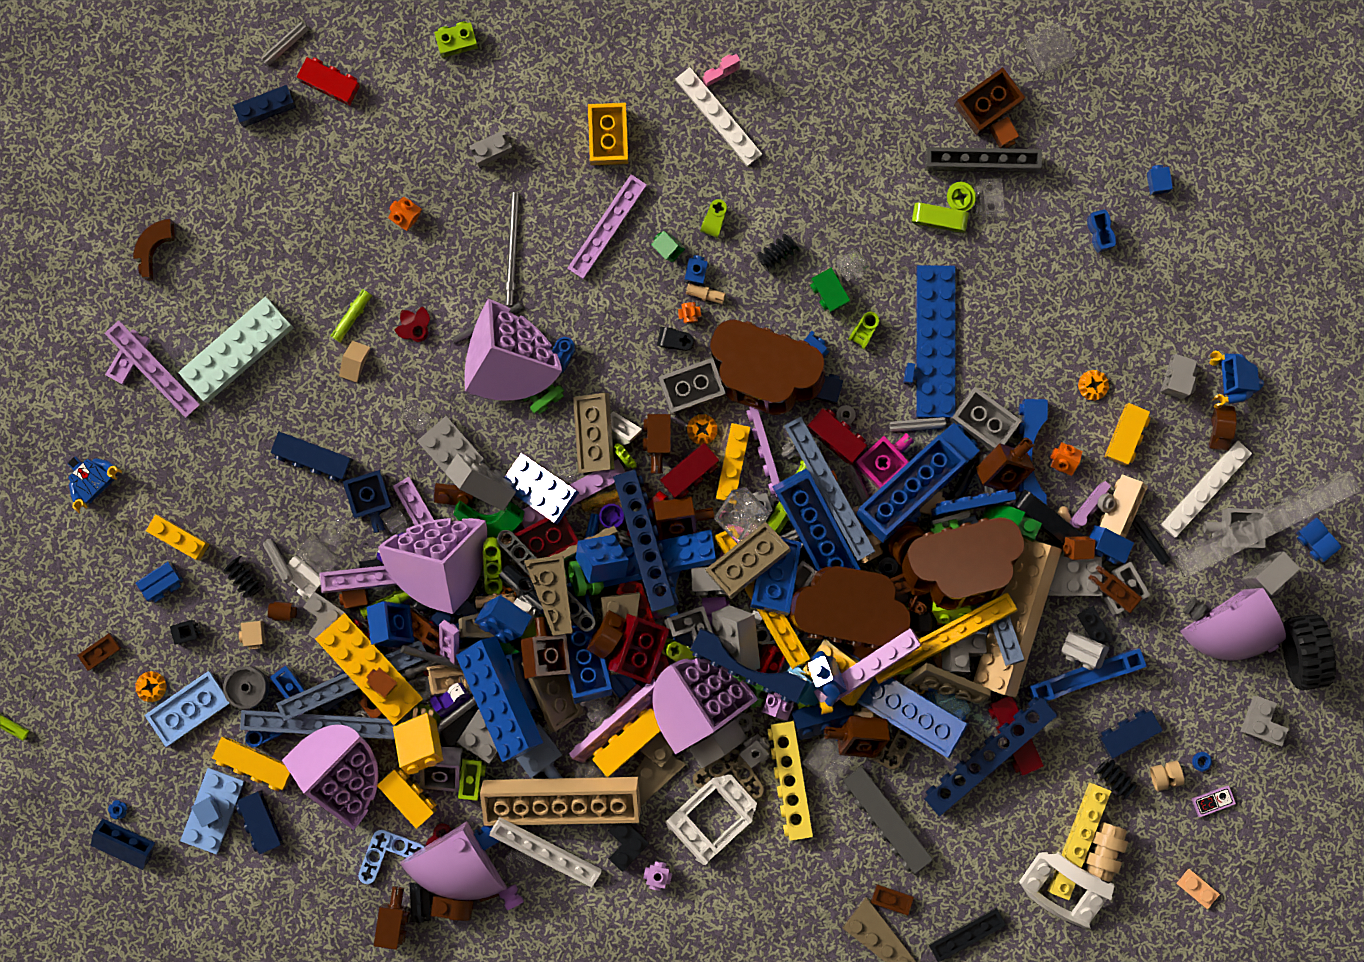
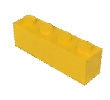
(732, 460)
(628, 743)
(251, 762)

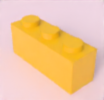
(1127, 434)
(177, 537)

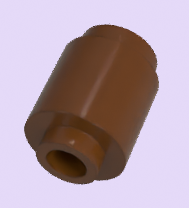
(282, 611)

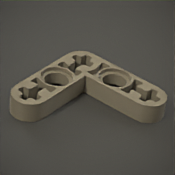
(893, 750)
(735, 767)

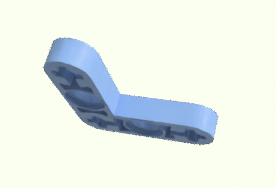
(388, 846)

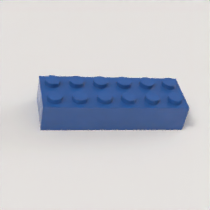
(910, 488)
(814, 522)
(587, 671)
(499, 699)

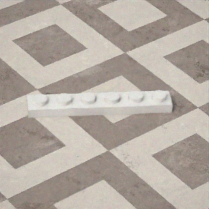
(718, 116)
(1206, 489)
(545, 852)

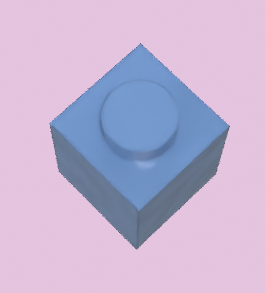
(207, 812)

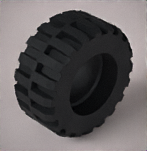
(1309, 652)

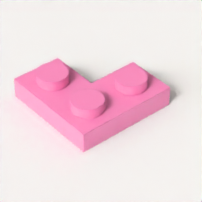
(727, 66)

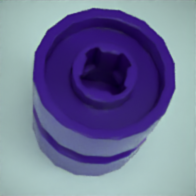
(611, 516)

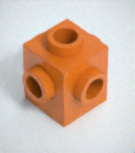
(404, 213)
(1066, 458)

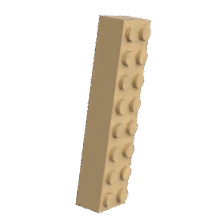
(1029, 592)
(561, 801)

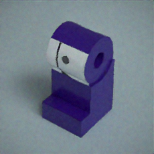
(450, 700)

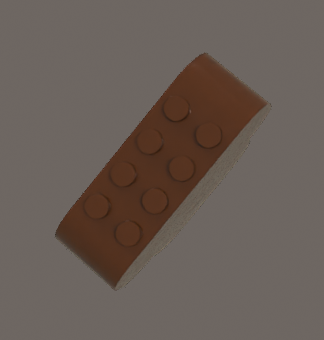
(765, 367)
(964, 562)
(849, 607)

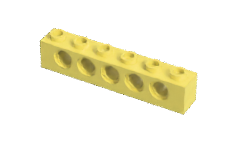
(802, 829)
(1080, 837)

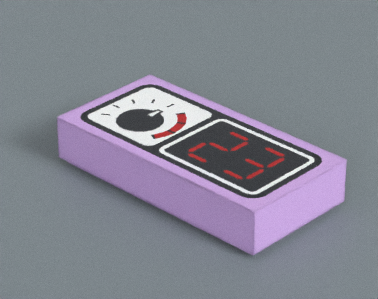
(1213, 801)

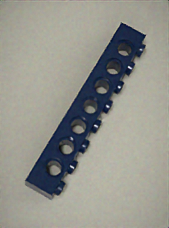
(660, 605)
(941, 804)

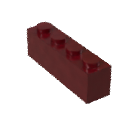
(1026, 757)

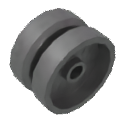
(258, 687)

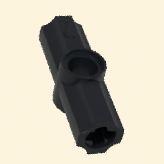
(517, 583)

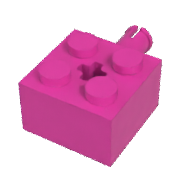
(890, 453)

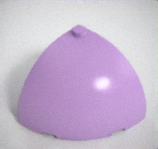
(508, 356)
(437, 561)
(1238, 627)
(696, 700)
(336, 772)
(455, 867)

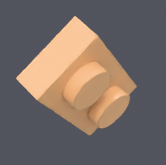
(1198, 889)

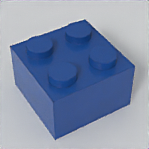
(601, 559)
(503, 619)
(390, 624)

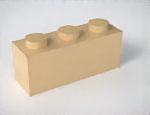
(1128, 498)

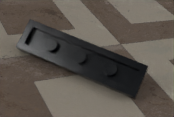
(967, 935)

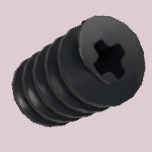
(777, 252)
(242, 578)
(1116, 778)

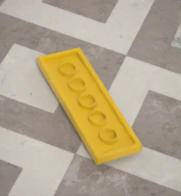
(358, 658)

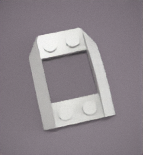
(693, 837)
(1089, 904)

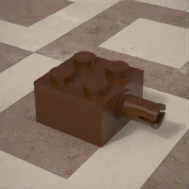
(658, 439)
(1006, 466)
(679, 517)
(544, 653)
(860, 736)
(391, 922)

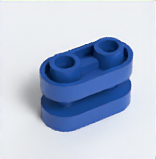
(565, 350)

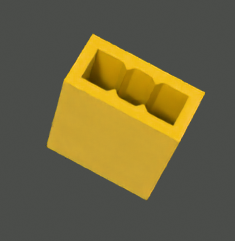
(418, 744)

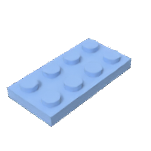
(187, 708)
(225, 792)

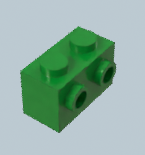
(829, 291)

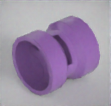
(511, 897)

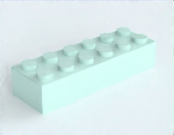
(235, 350)

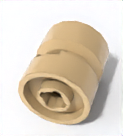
(1168, 775)

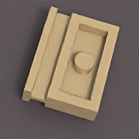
(442, 678)

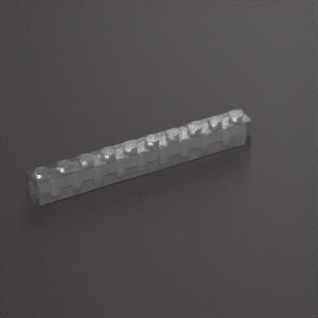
(1267, 523)

